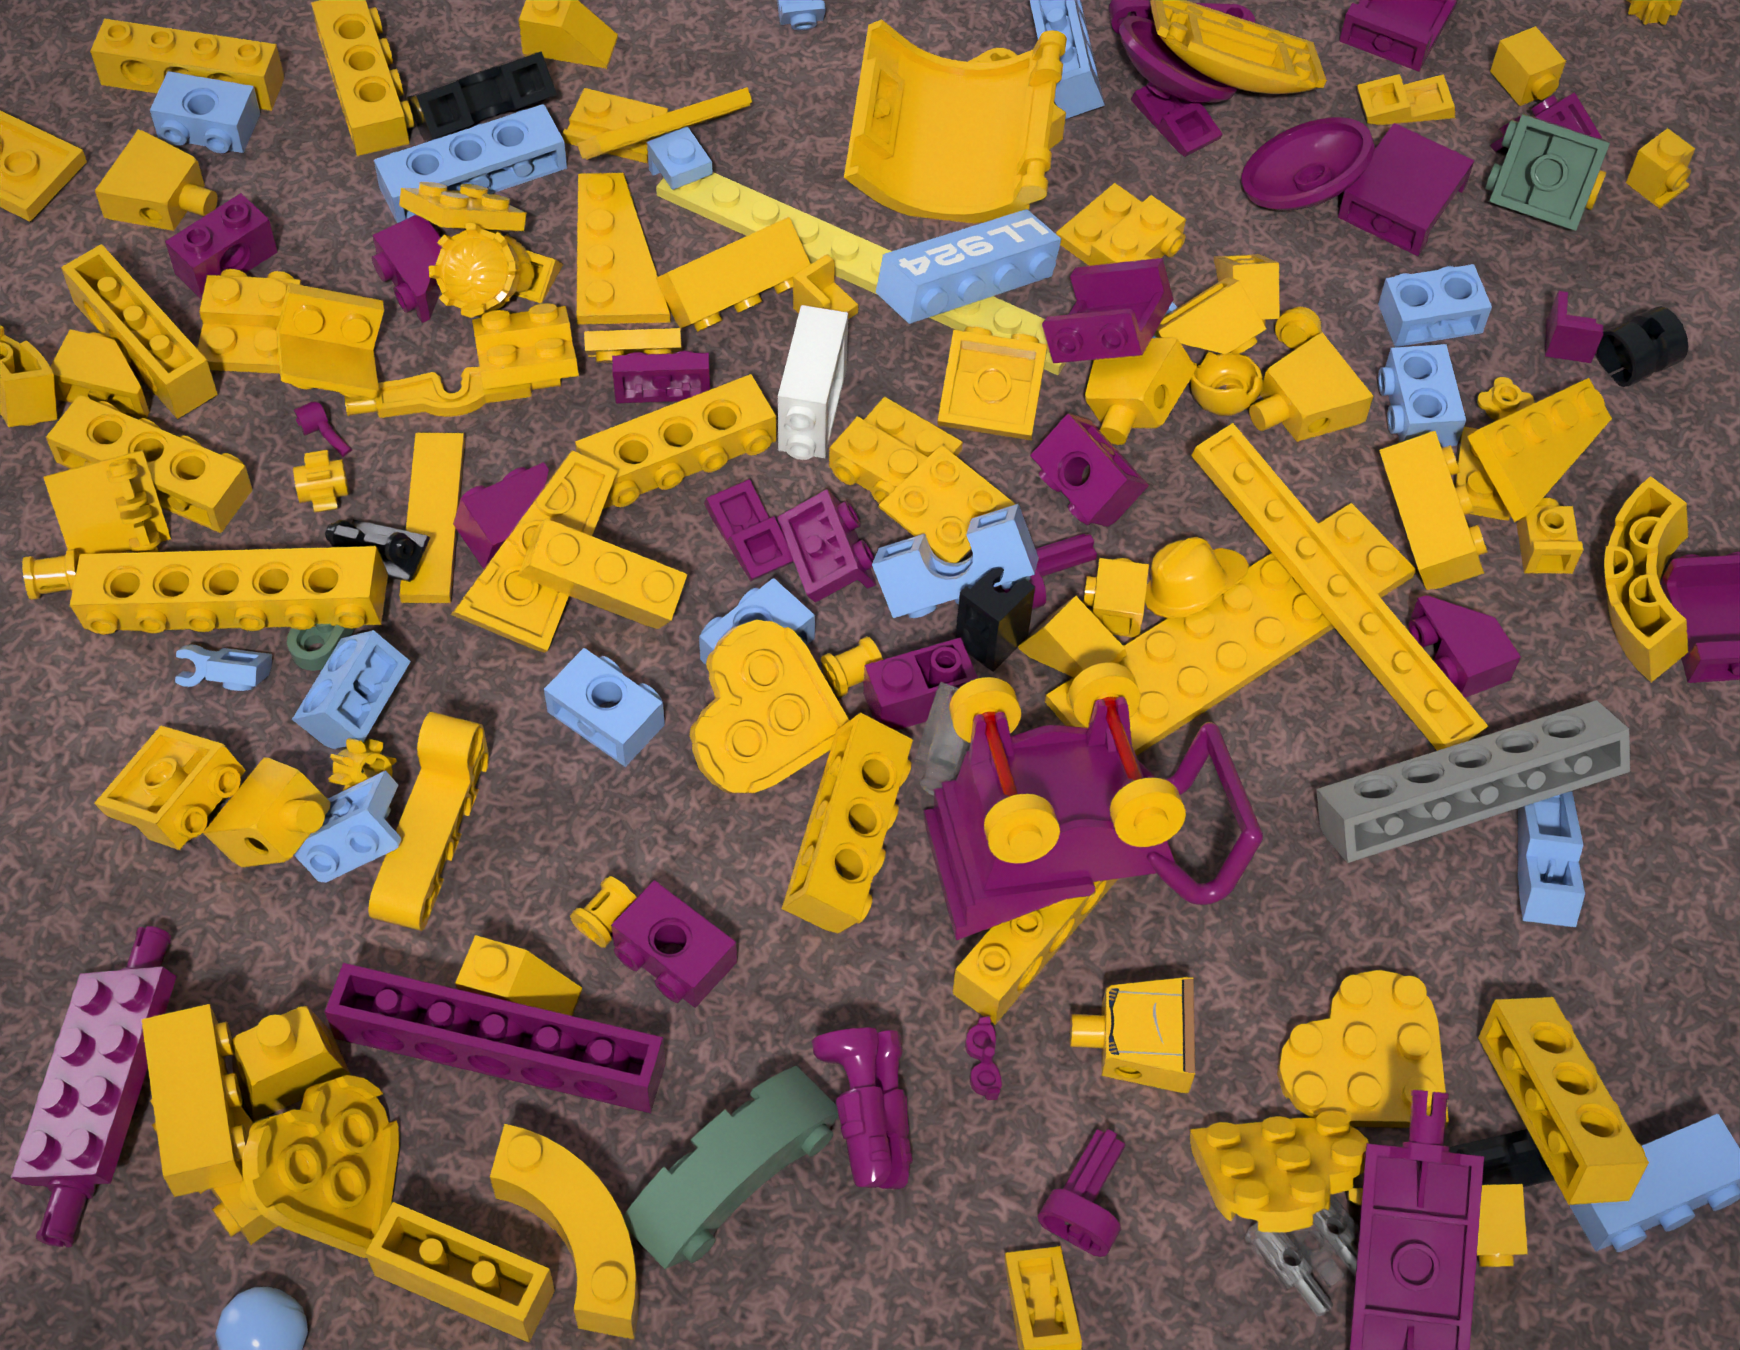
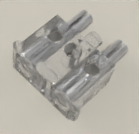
(1273, 1246)

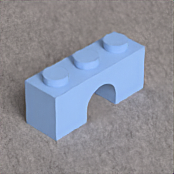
(919, 581)

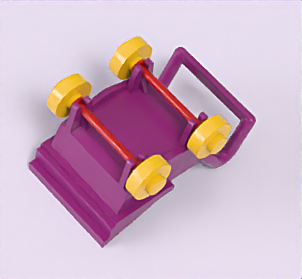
(1066, 805)

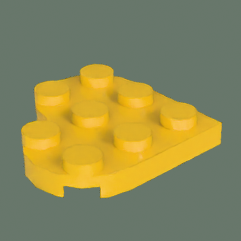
(767, 710)
(1366, 1053)
(325, 1165)
(1279, 1167)

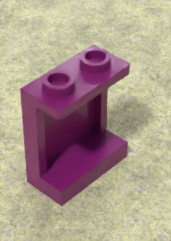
(1397, 28)
(1405, 188)
(1113, 311)
(1709, 598)

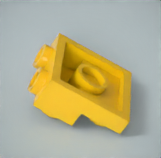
(1123, 229)
(242, 320)
(524, 346)
(992, 383)
(886, 448)
(172, 786)

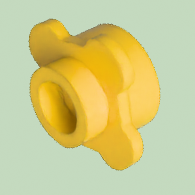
(1502, 389)

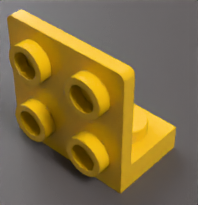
(329, 341)

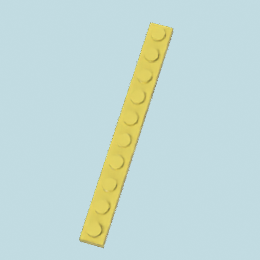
(854, 257)

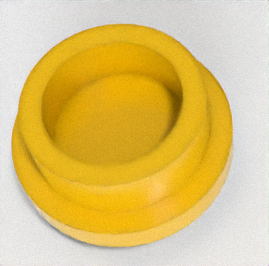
(1297, 326)

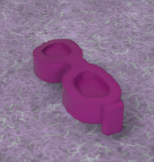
(981, 1045)

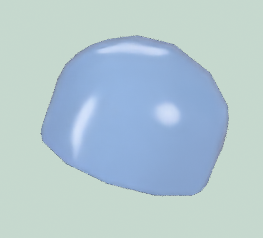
(262, 1321)

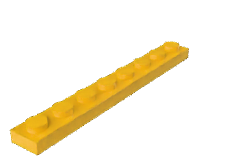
(1338, 590)

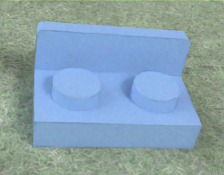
(352, 830)

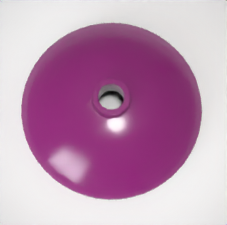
(1164, 69)
(1308, 164)

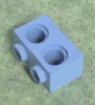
(1434, 305)
(1422, 394)
(351, 689)

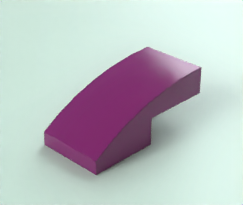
(1186, 124)
(748, 530)

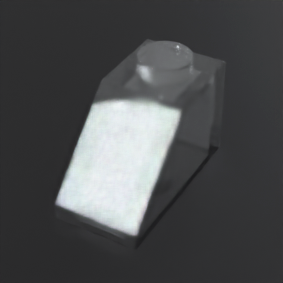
(940, 747)

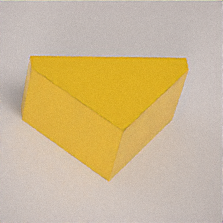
(1072, 640)

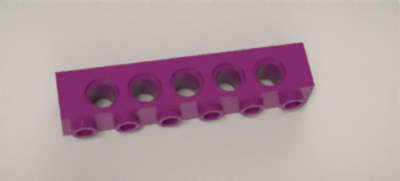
(496, 1037)

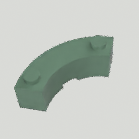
(732, 1160)

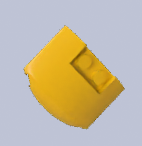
(1237, 49)

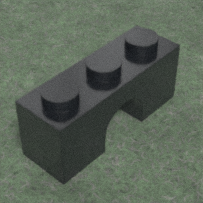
(481, 95)

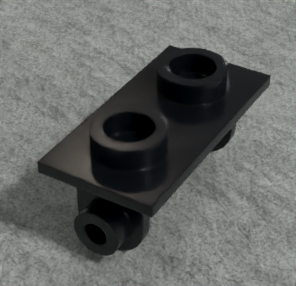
(398, 548)
(1508, 1159)

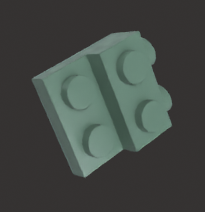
(1547, 171)

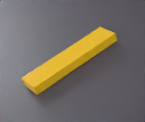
(664, 124)
(431, 512)

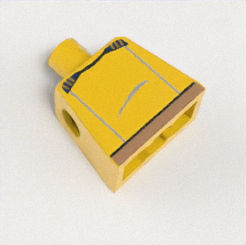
(1143, 1033)

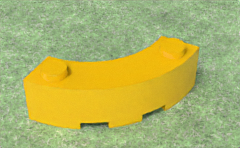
(25, 384)
(1642, 542)
(581, 1210)

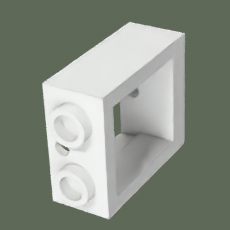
(812, 382)

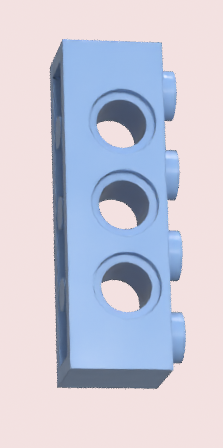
(1080, 86)
(485, 155)

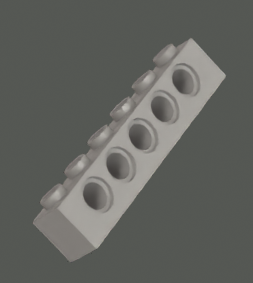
(1473, 780)

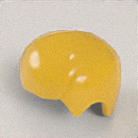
(1237, 372)

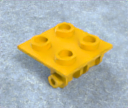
(941, 502)
(108, 506)

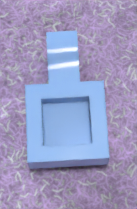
(235, 668)

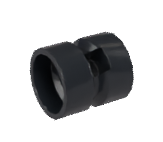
(1643, 346)

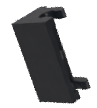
(992, 621)

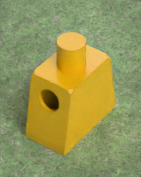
(154, 185)
(1138, 388)
(1311, 392)
(273, 809)
(284, 1059)

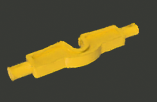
(428, 395)

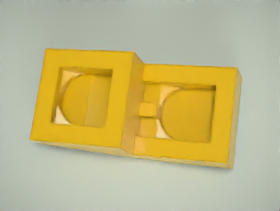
(1392, 102)

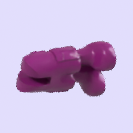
(874, 1108)

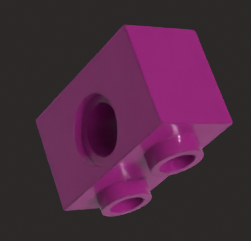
(224, 239)
(1111, 482)
(664, 919)

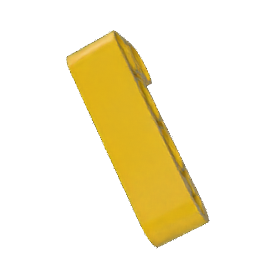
(450, 760)

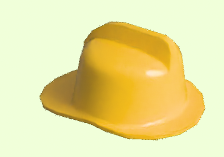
(1191, 577)

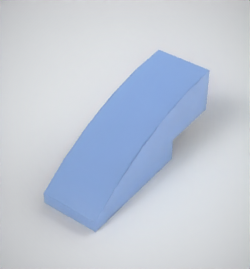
(1549, 861)

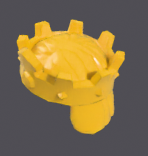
(480, 270)

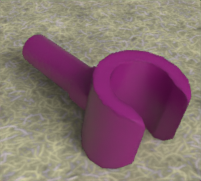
(313, 418)

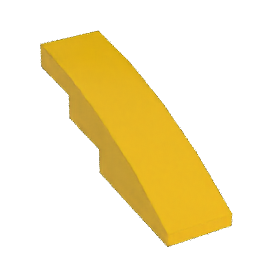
(1042, 1300)

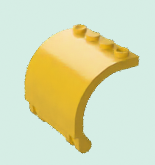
(952, 133)

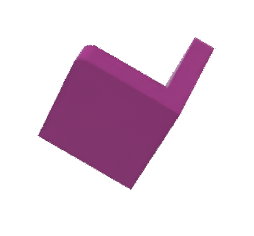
(1570, 335)

